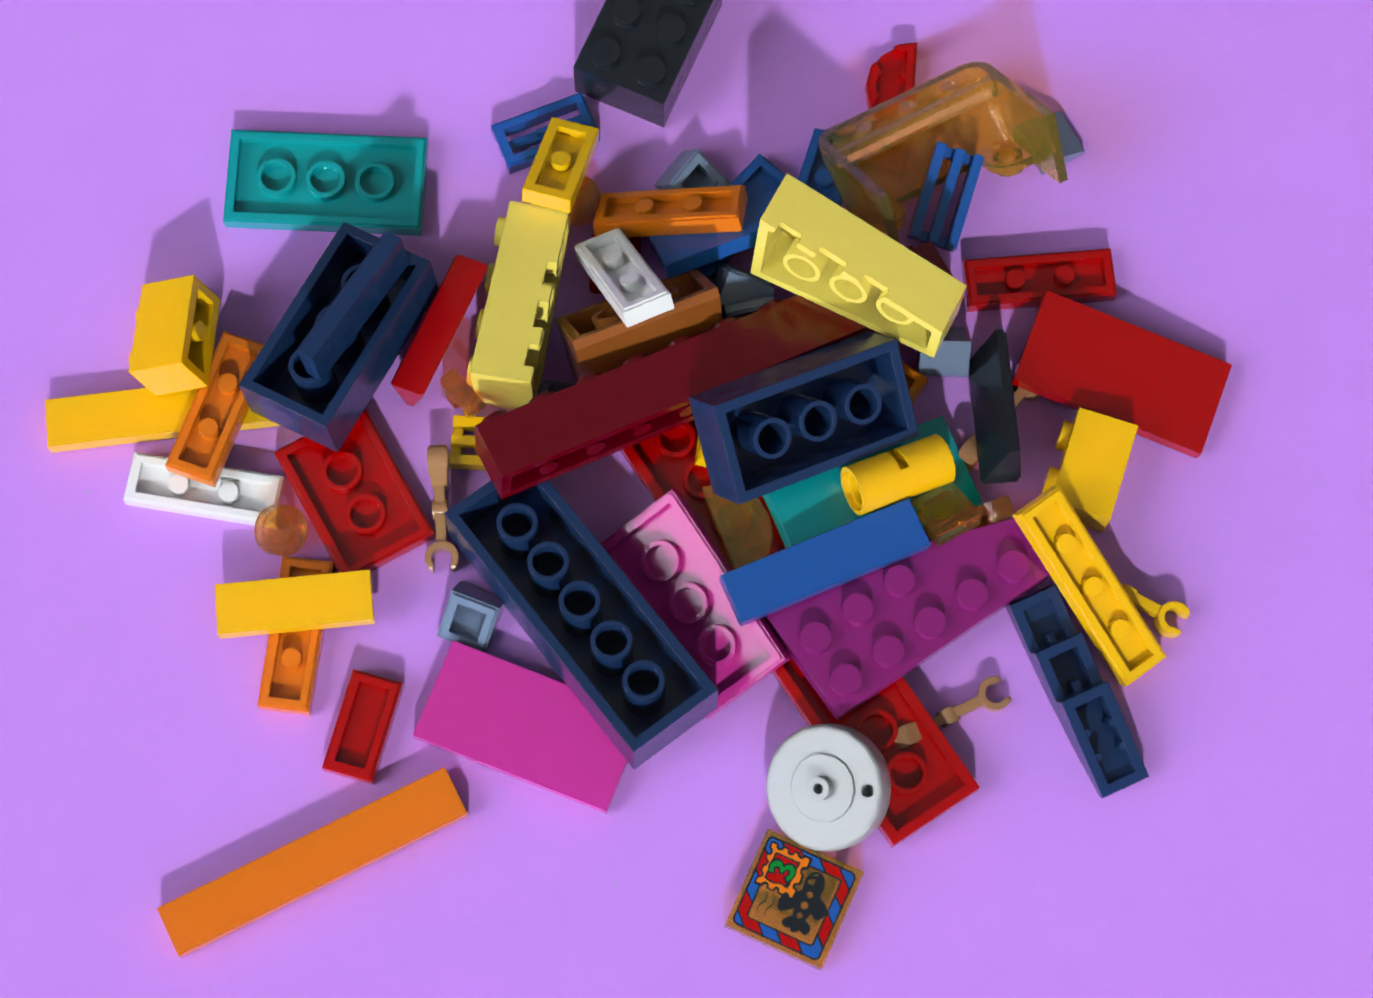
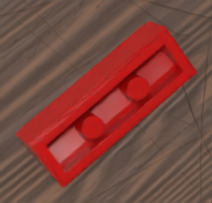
(438, 328)

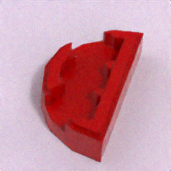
(891, 74)

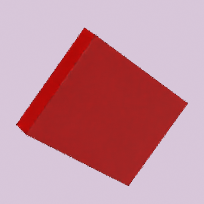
(356, 498)

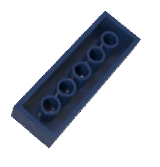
(584, 616)

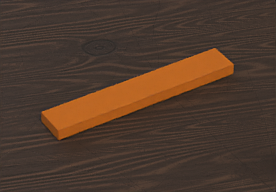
(311, 862)

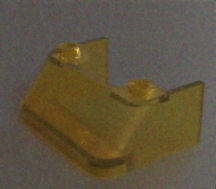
(886, 150)

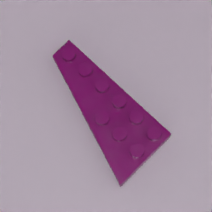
(899, 616)

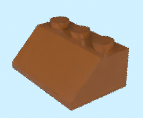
(601, 341)

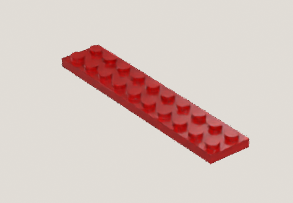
(924, 776)

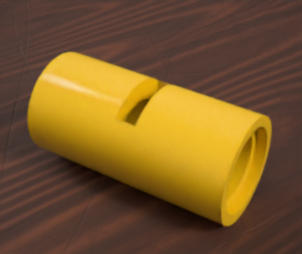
(898, 474)

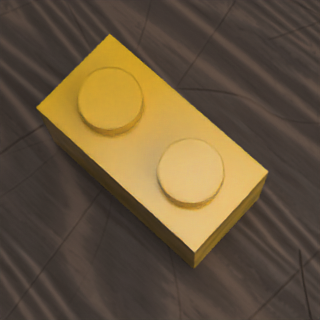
(174, 335)
(1092, 464)

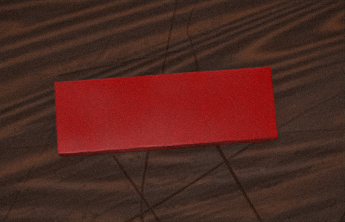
(1023, 279)

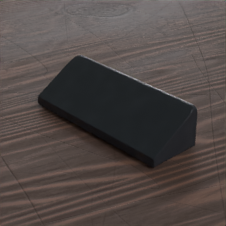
(995, 411)

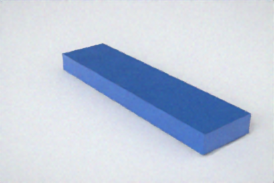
(824, 562)

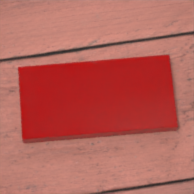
(1122, 373)

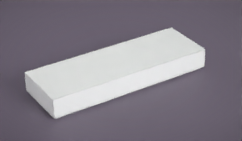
(623, 277)
(236, 498)

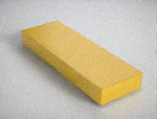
(294, 604)

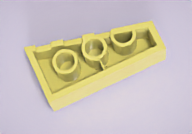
(853, 268)
(519, 305)

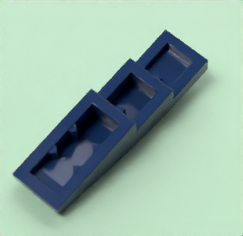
(1077, 691)

